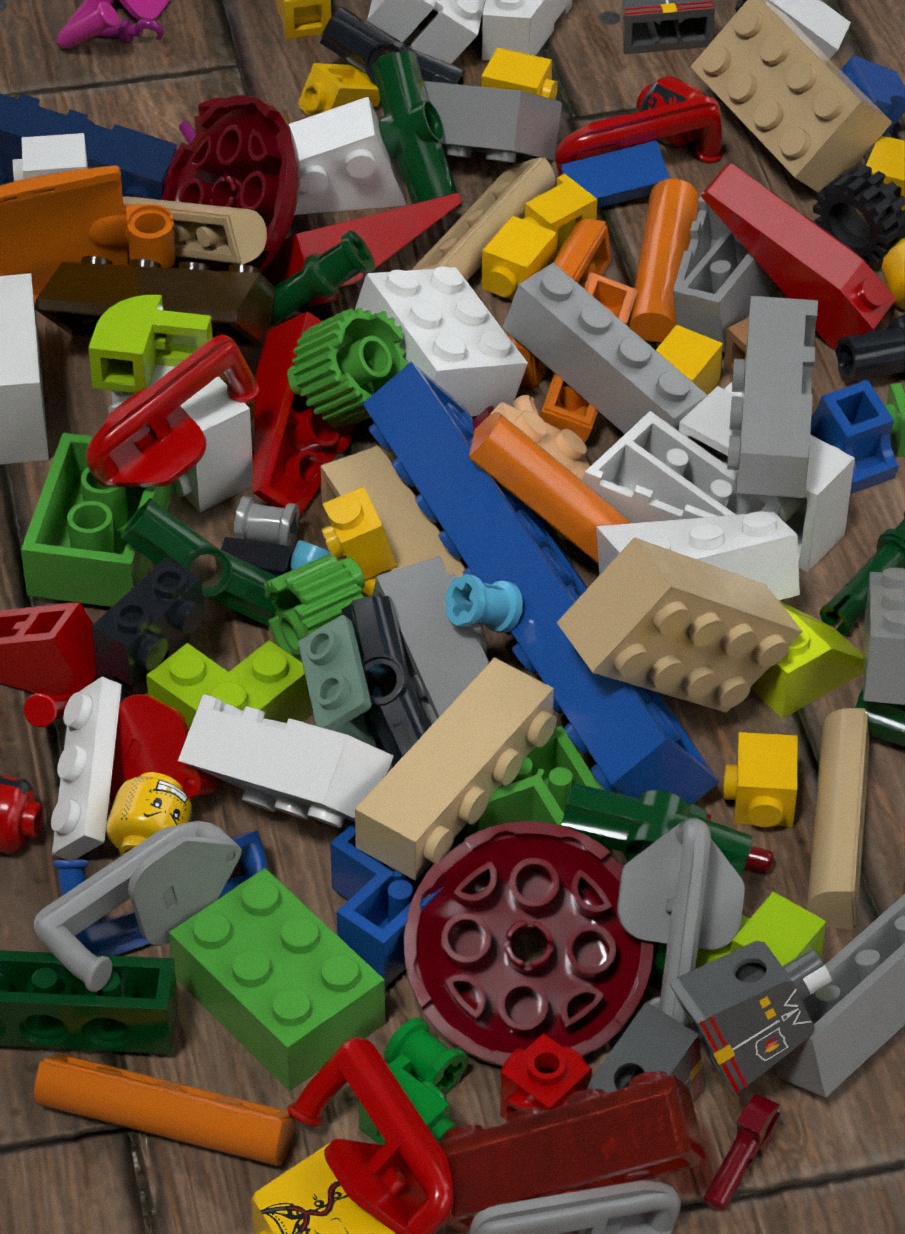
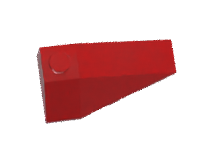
(382, 233)
(800, 256)
(287, 433)

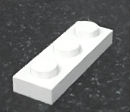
(86, 769)

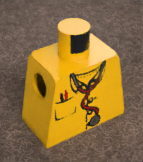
(310, 1202)

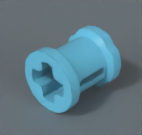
(474, 602)

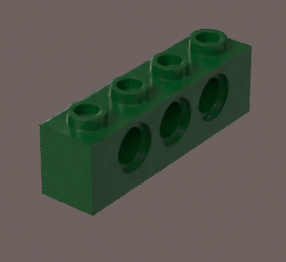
(54, 1009)

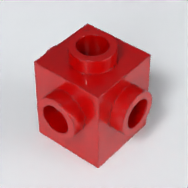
(542, 1076)

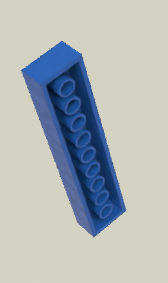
(501, 539)

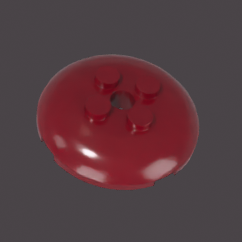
(240, 161)
(513, 885)

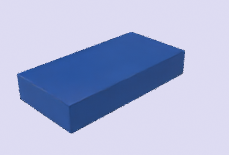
(620, 173)

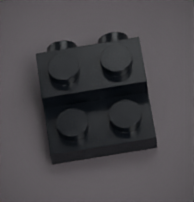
(147, 626)

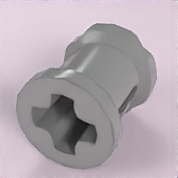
(267, 522)

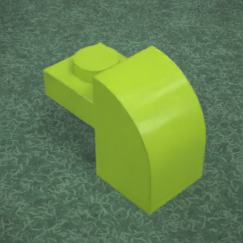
(137, 337)

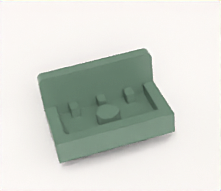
(337, 680)

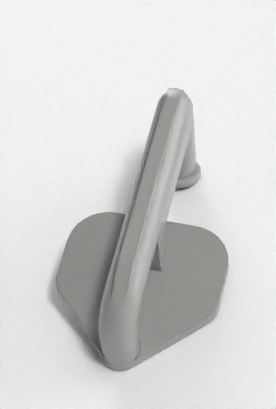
(167, 883)
(681, 896)
(612, 1209)

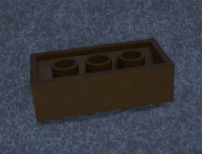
(235, 299)

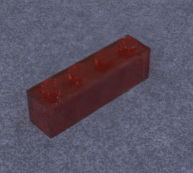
(575, 1147)

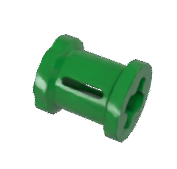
(429, 1057)

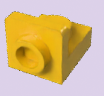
(335, 86)

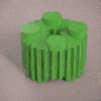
(346, 363)
(311, 598)

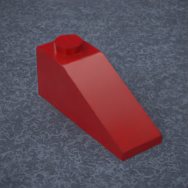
(47, 648)

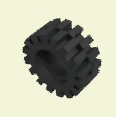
(876, 202)

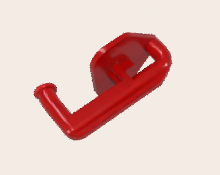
(645, 126)
(150, 434)
(146, 740)
(399, 1182)

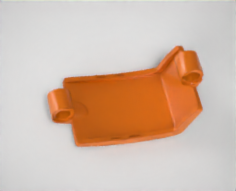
(74, 217)

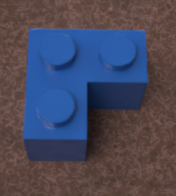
(376, 905)

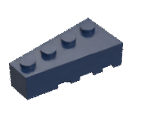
(141, 157)

